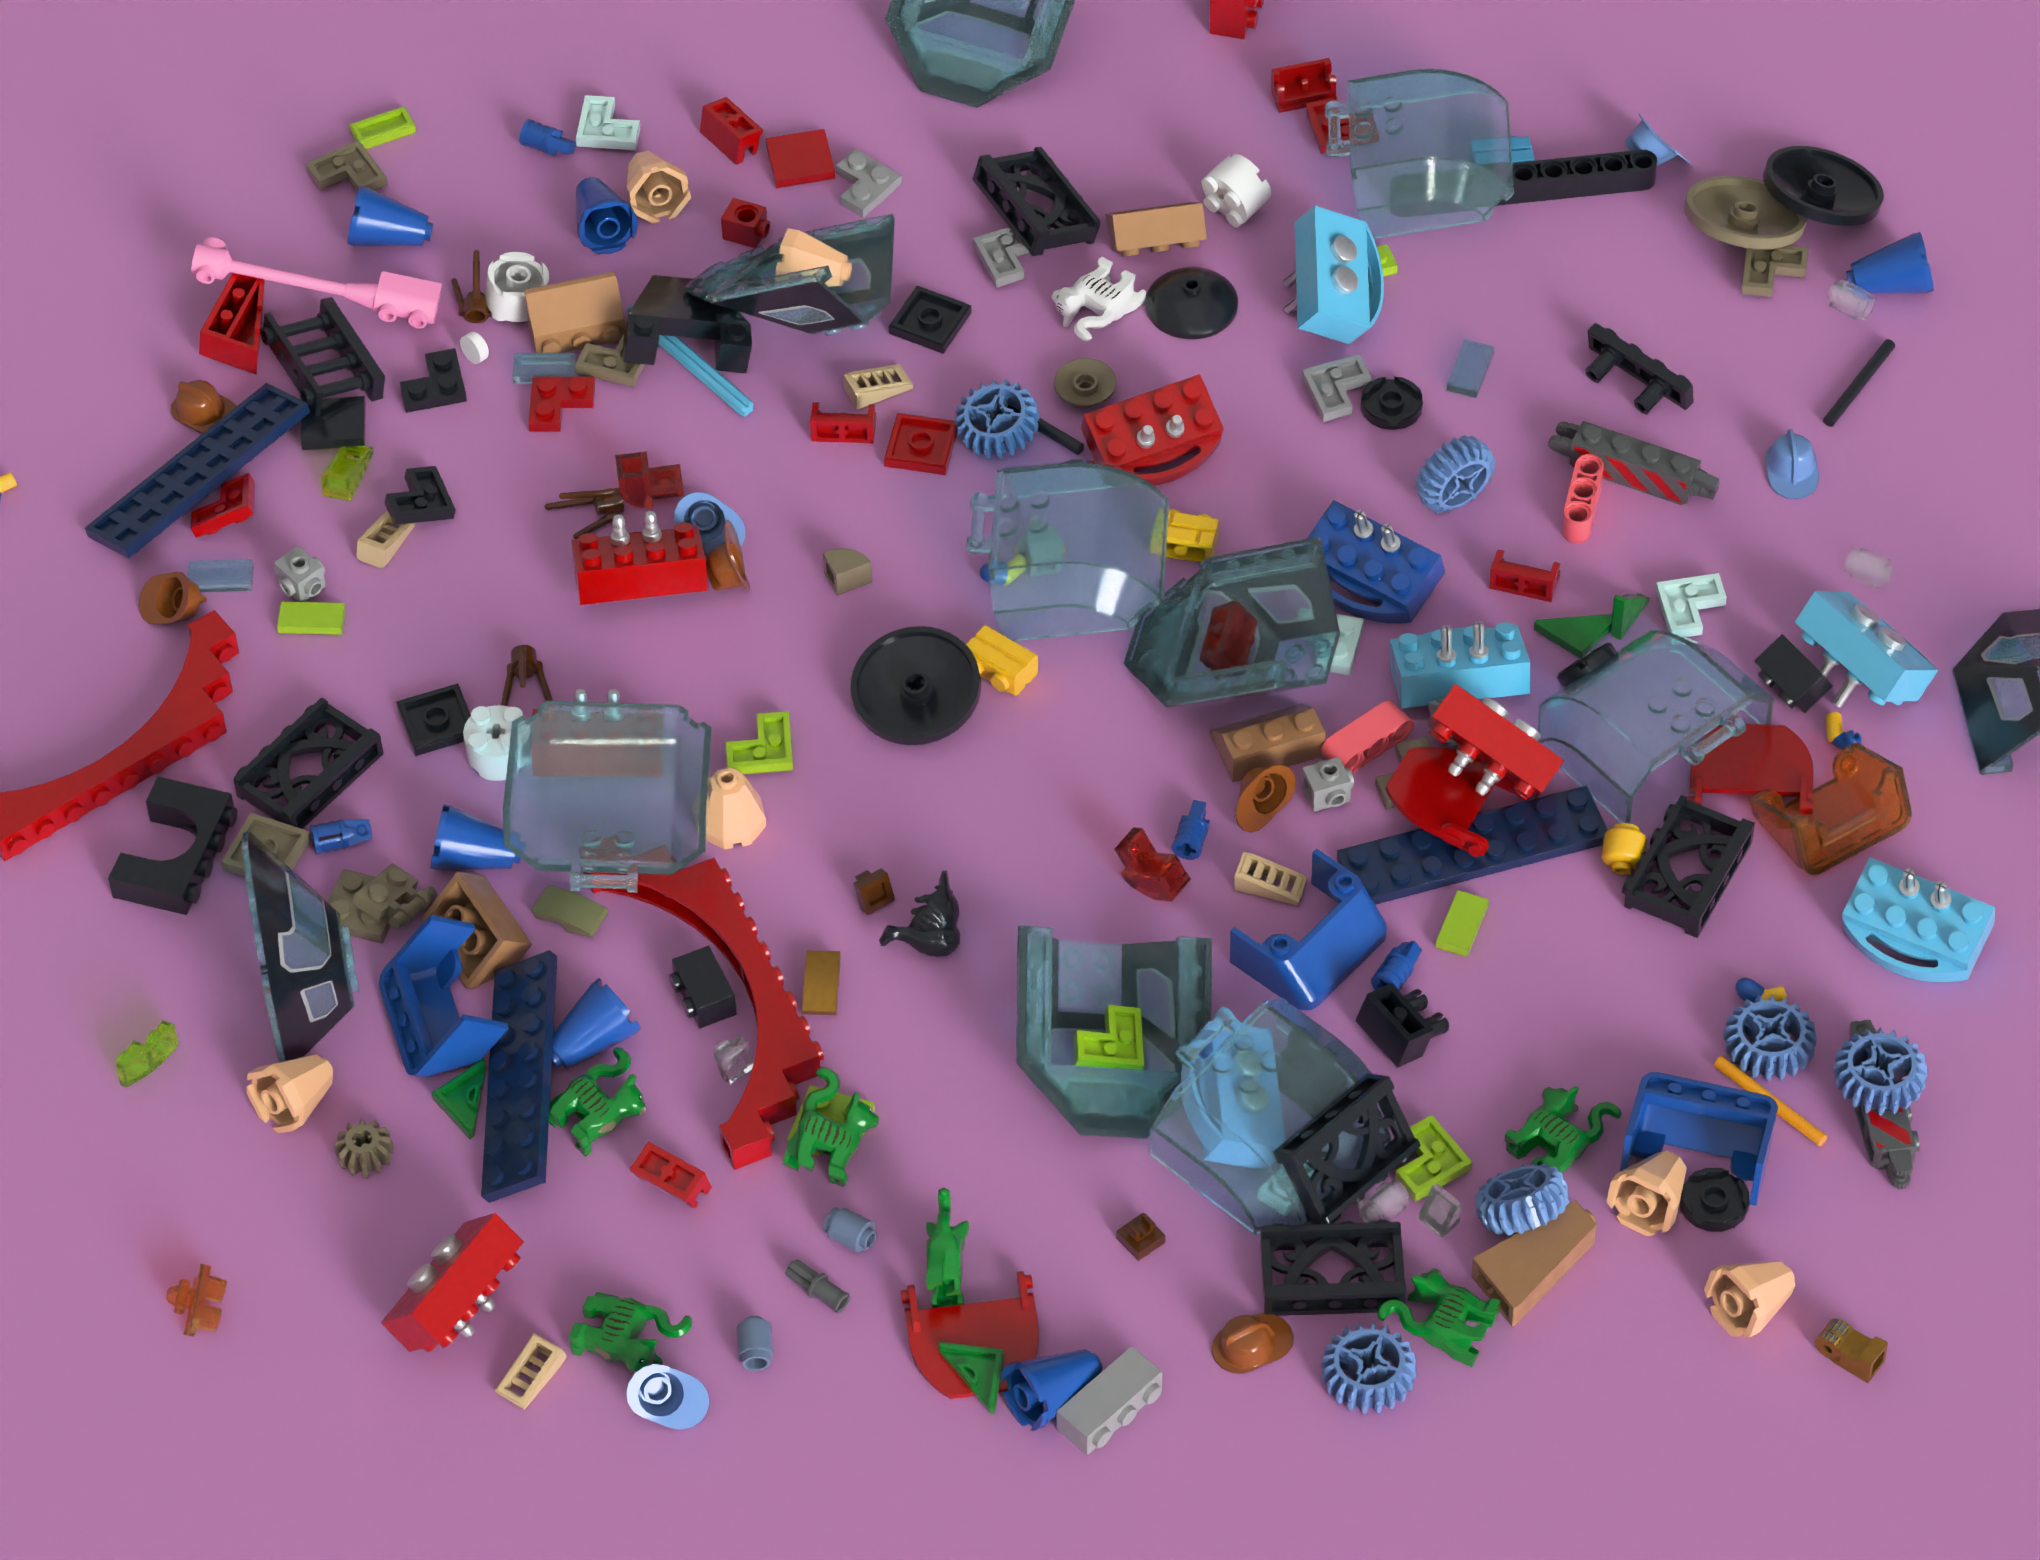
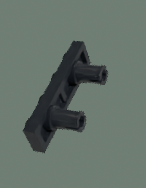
(1631, 359)

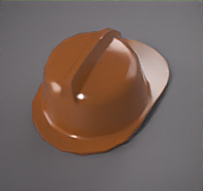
(199, 405)
(726, 562)
(169, 598)
(1263, 795)
(1252, 1342)

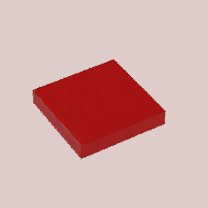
(800, 158)
(921, 444)

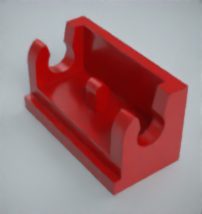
(1302, 84)
(730, 129)
(842, 426)
(1523, 579)
(670, 1174)

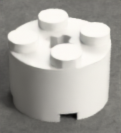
(1235, 189)
(506, 285)
(488, 739)

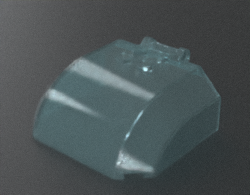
(1424, 149)
(1071, 548)
(1645, 710)
(607, 791)
(1247, 1102)

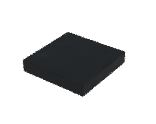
(930, 319)
(337, 426)
(434, 718)

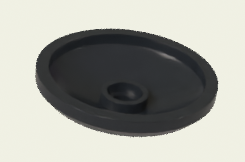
(1191, 303)

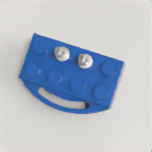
(1376, 565)

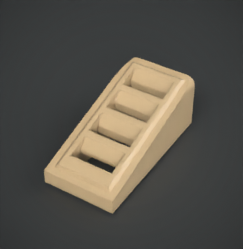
(862, 393)
(382, 541)
(1262, 867)
(536, 1344)

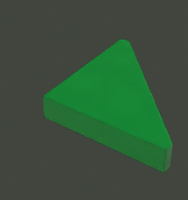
(1625, 612)
(1575, 633)
(462, 1097)
(978, 1368)

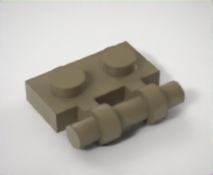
(389, 889)

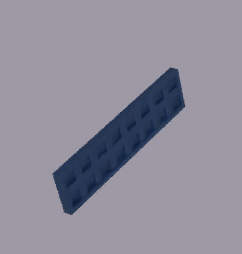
(197, 470)
(1515, 835)
(520, 1078)

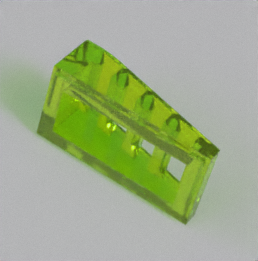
(345, 474)

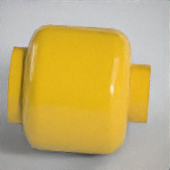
(1623, 848)

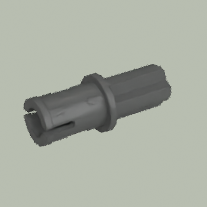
(817, 1285)

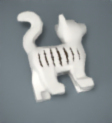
(1100, 296)

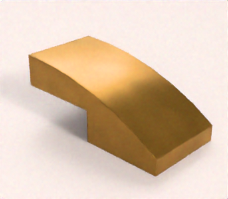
(821, 982)

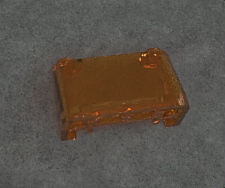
(1849, 812)

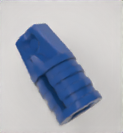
(545, 138)
(350, 832)
(1191, 832)
(1397, 966)

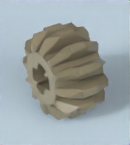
(363, 1148)

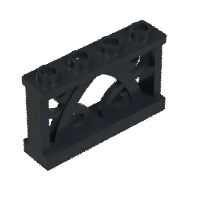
(1031, 224)
(301, 739)
(1697, 904)
(1374, 1159)
(1317, 1239)

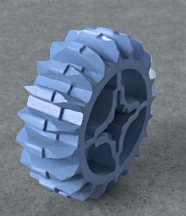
(1004, 427)
(1455, 474)
(1772, 1048)
(1887, 1062)
(1522, 1199)
(1379, 1383)

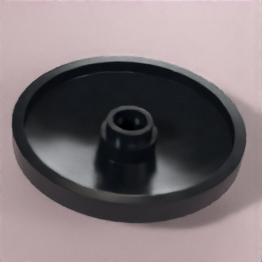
(1823, 185)
(915, 685)

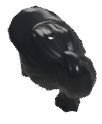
(934, 926)

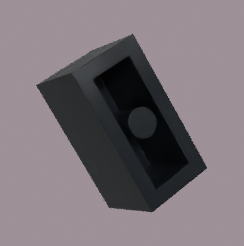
(1793, 673)
(703, 987)

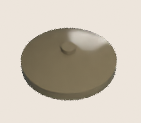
(1742, 213)

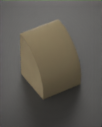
(846, 569)

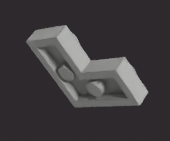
(870, 182)
(999, 255)
(1329, 384)

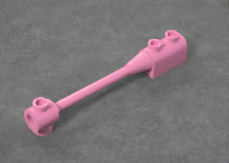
(390, 298)

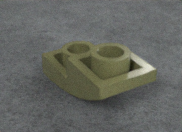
(571, 910)

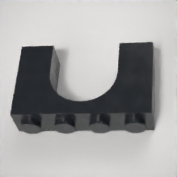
(178, 881)

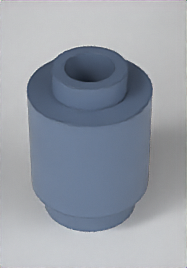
(850, 1229)
(754, 1343)

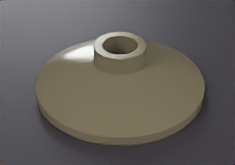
(1085, 382)

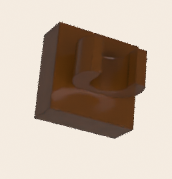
(873, 890)
(1140, 1236)

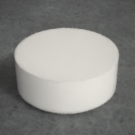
(474, 347)

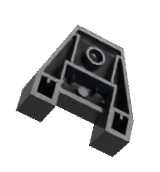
(671, 311)

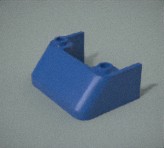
(1328, 954)
(422, 1006)
(1704, 1120)

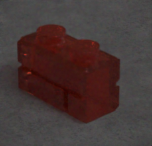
(1228, 637)

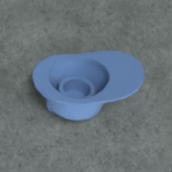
(1645, 138)
(1792, 466)
(709, 515)
(667, 1396)

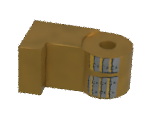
(1852, 1349)

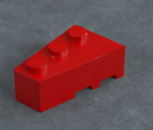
(235, 323)

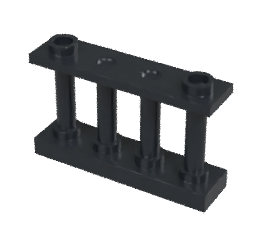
(341, 339)

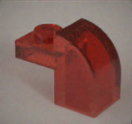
(642, 484)
(1149, 872)

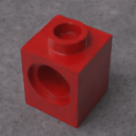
(745, 223)

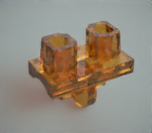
(204, 1287)

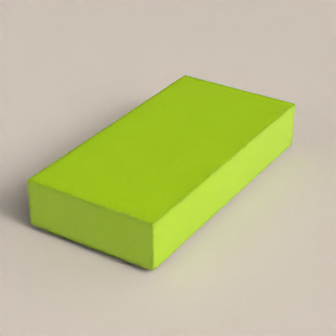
(383, 128)
(311, 618)
(1462, 923)

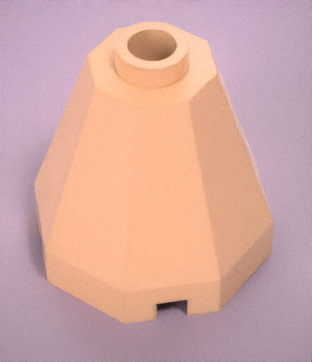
(656, 187)
(806, 252)
(733, 810)
(289, 1090)
(1649, 1193)
(1748, 1294)

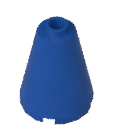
(603, 217)
(386, 222)
(1895, 268)
(469, 843)
(592, 1026)
(1046, 1383)

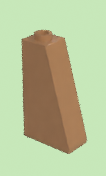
(1532, 1262)

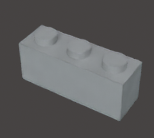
(1109, 1401)

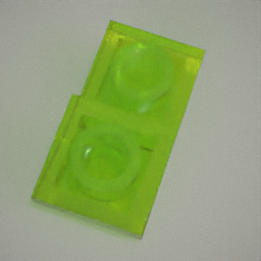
(143, 1059)

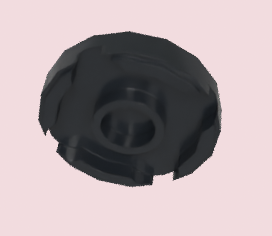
(1391, 403)
(1586, 664)
(1714, 1200)

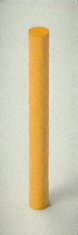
(1783, 1110)

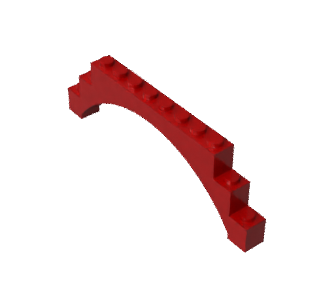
(173, 732)
(783, 1049)

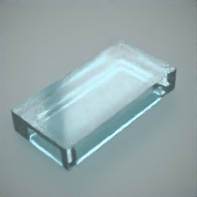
(542, 365)
(1470, 368)
(222, 575)

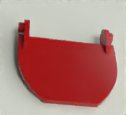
(1755, 762)
(1438, 800)
(990, 1324)

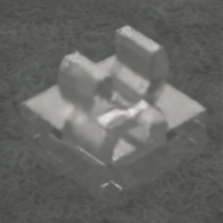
(733, 1058)

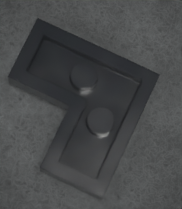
(441, 387)
(424, 502)

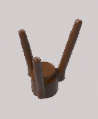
(474, 305)
(606, 502)
(524, 665)

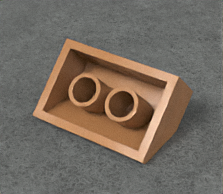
(1157, 227)
(575, 313)
(1270, 739)
(496, 937)

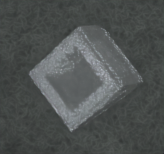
(1440, 1211)

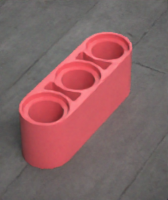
(1582, 498)
(1368, 736)

